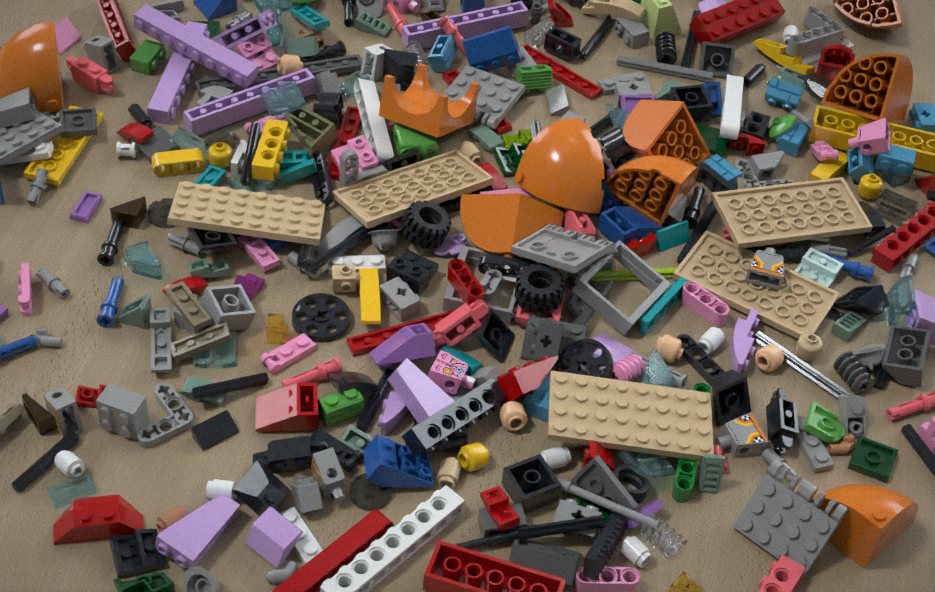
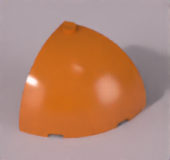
(872, 13)
(33, 62)
(873, 87)
(664, 130)
(564, 166)
(653, 184)
(503, 220)
(872, 519)

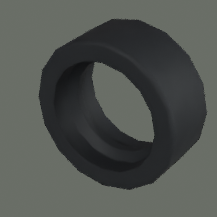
(642, 484)

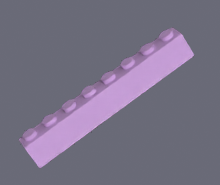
(468, 23)
(195, 46)
(173, 82)
(240, 104)

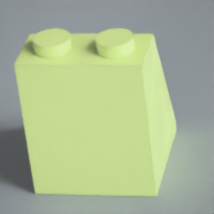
(659, 17)

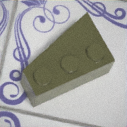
(311, 129)

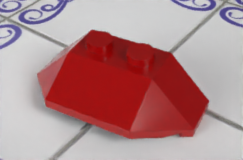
(96, 520)

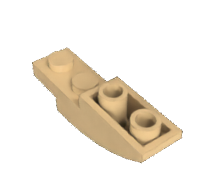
(616, 8)

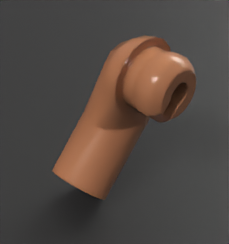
(844, 446)

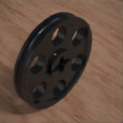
(315, 314)
(586, 358)

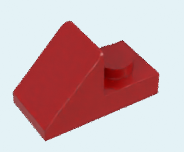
(559, 15)

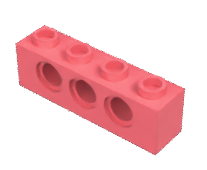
(783, 576)

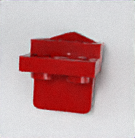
(834, 59)

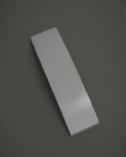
(338, 234)
(160, 339)

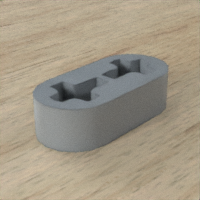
(493, 286)

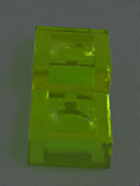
(523, 136)

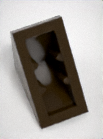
(131, 212)

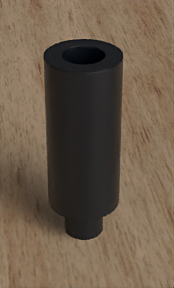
(753, 75)
(139, 115)

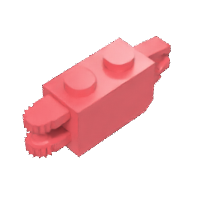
(90, 75)
(578, 222)
(459, 323)

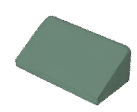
(302, 46)
(356, 438)

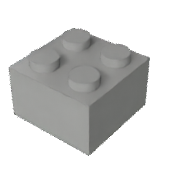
(228, 304)
(122, 411)

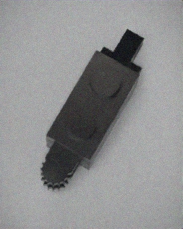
(781, 421)
(289, 454)

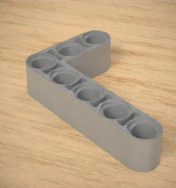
(821, 33)

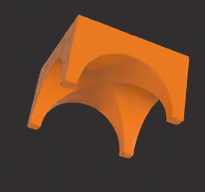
(425, 109)

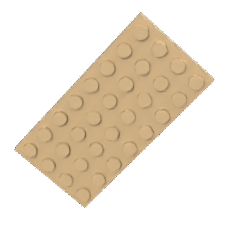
(431, 180)
(790, 212)
(247, 213)
(722, 270)
(629, 416)

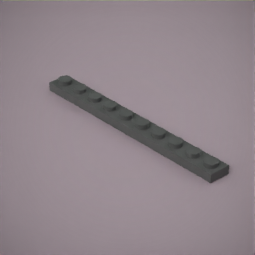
(337, 65)

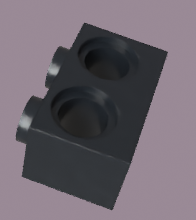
(756, 125)

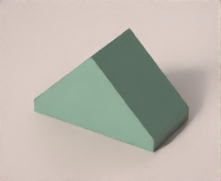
(136, 313)

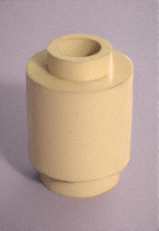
(471, 151)
(449, 472)

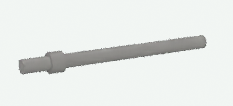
(569, 487)

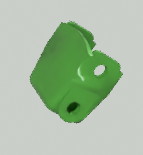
(410, 139)

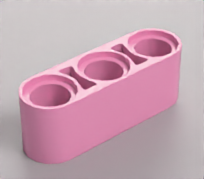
(704, 304)
(616, 577)

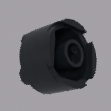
(329, 106)
(616, 146)

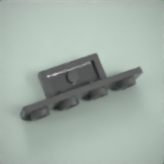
(580, 309)

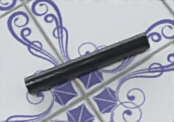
(868, 242)
(496, 538)

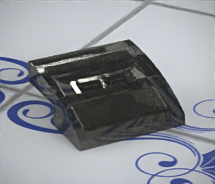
(895, 207)

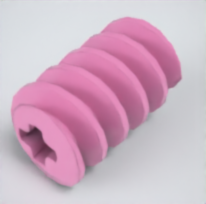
(628, 368)

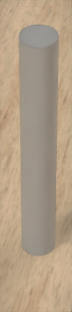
(802, 118)

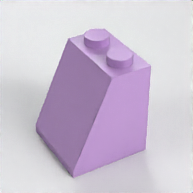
(923, 314)

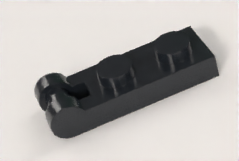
(712, 179)
(341, 450)

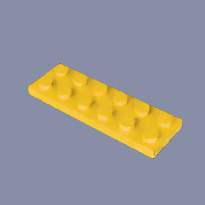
(63, 155)

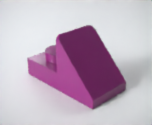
(251, 284)

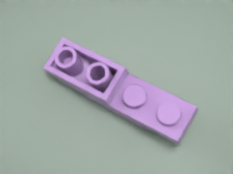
(742, 341)
(394, 413)

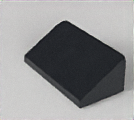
(402, 160)
(214, 430)

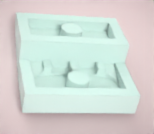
(819, 267)

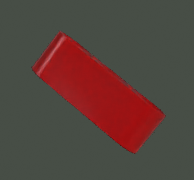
(464, 282)

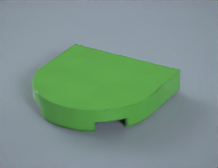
(823, 424)

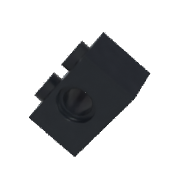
(562, 43)

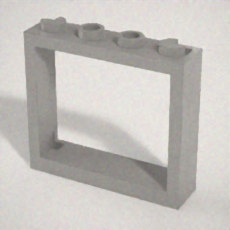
(471, 256)
(637, 267)

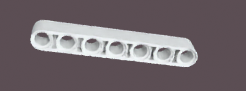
(731, 107)
(373, 124)

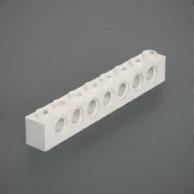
(436, 513)

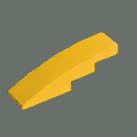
(777, 52)
(830, 168)
(369, 296)

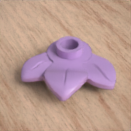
(452, 245)

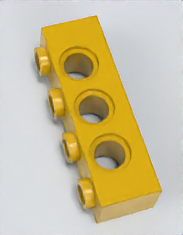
(270, 150)

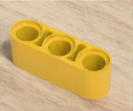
(178, 162)

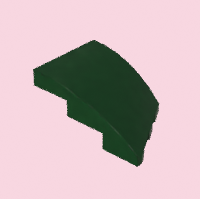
(509, 158)
(146, 583)

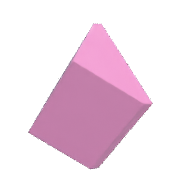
(66, 35)

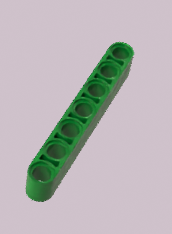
(686, 468)

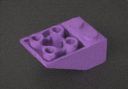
(409, 342)

